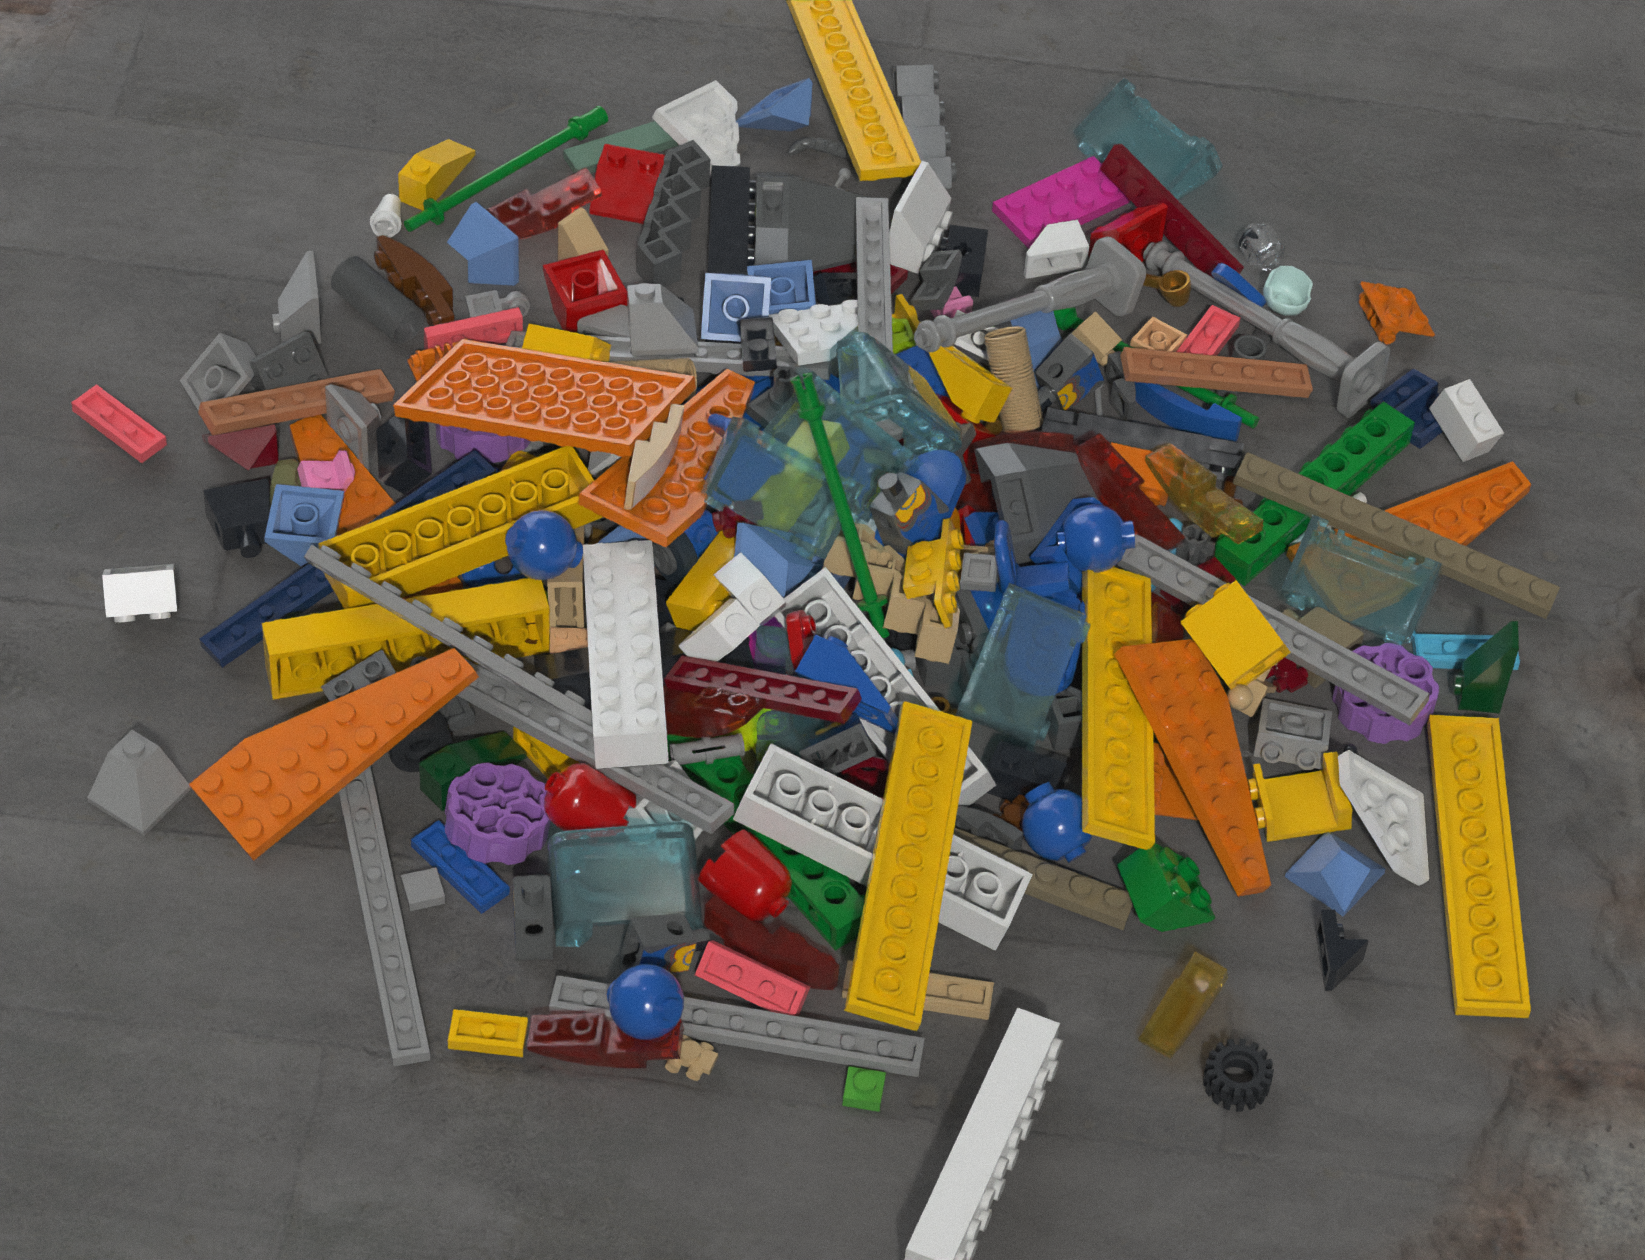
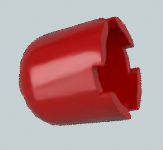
(586, 799)
(748, 878)

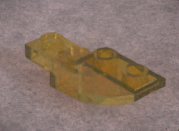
(1196, 494)

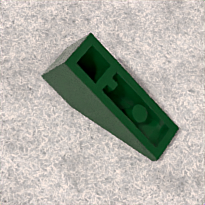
(1488, 672)
(458, 758)

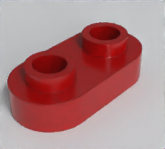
(800, 634)

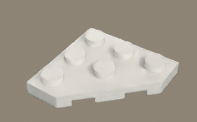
(707, 119)
(813, 333)
(1390, 813)

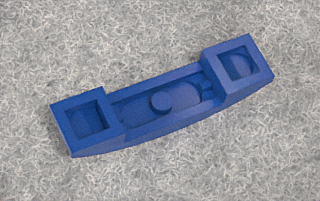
(1185, 415)

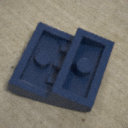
(1413, 397)

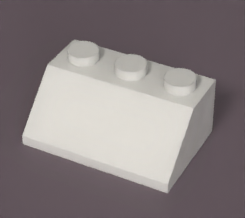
(919, 220)

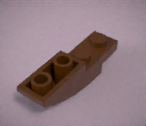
(416, 279)

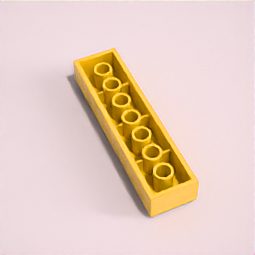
(461, 526)
(321, 646)

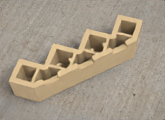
(902, 614)

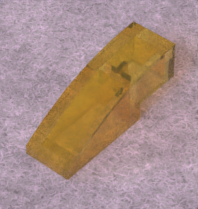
(1184, 1005)

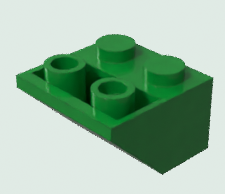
(1165, 889)

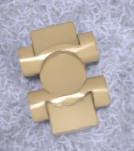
(694, 1056)

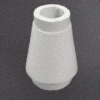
(387, 216)

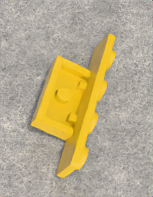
(934, 569)

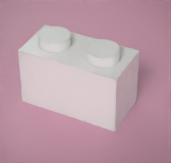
(1466, 420)

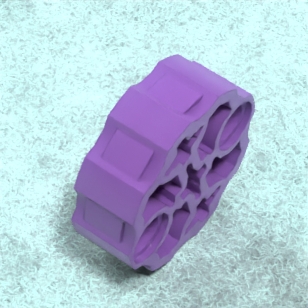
(489, 445)
(1375, 723)
(497, 813)

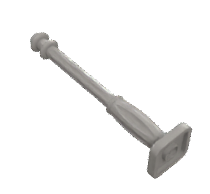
(1110, 277)
(1359, 377)

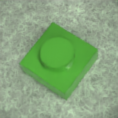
(864, 1089)

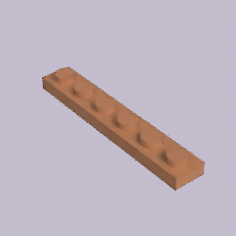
(1216, 372)
(288, 402)

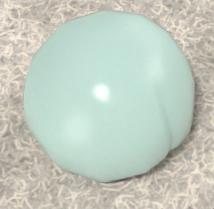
(1287, 290)

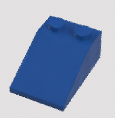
(832, 663)

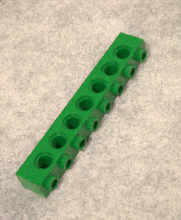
(1340, 466)
(813, 897)

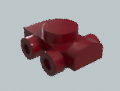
(727, 521)
(1288, 676)

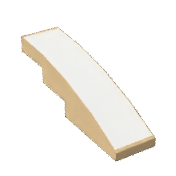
(653, 457)

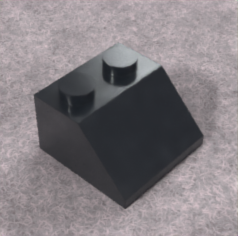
(1023, 767)

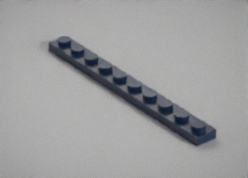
(310, 584)

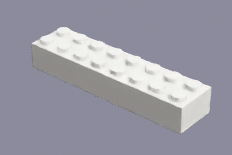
(841, 618)
(624, 655)
(840, 827)
(988, 1141)

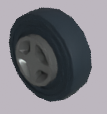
(675, 559)

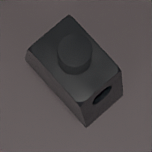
(239, 515)

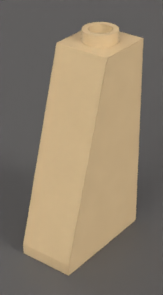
(567, 594)

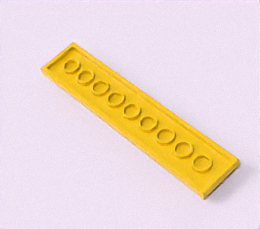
(855, 89)
(1114, 727)
(909, 867)
(1478, 867)

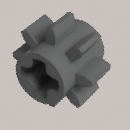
(1195, 545)

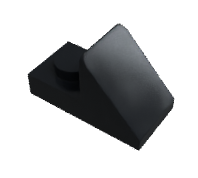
(835, 287)
(758, 344)
(1336, 954)

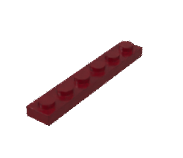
(1180, 224)
(781, 691)

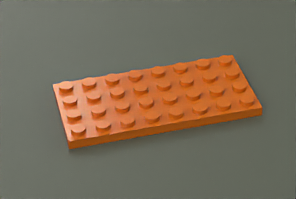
(544, 397)

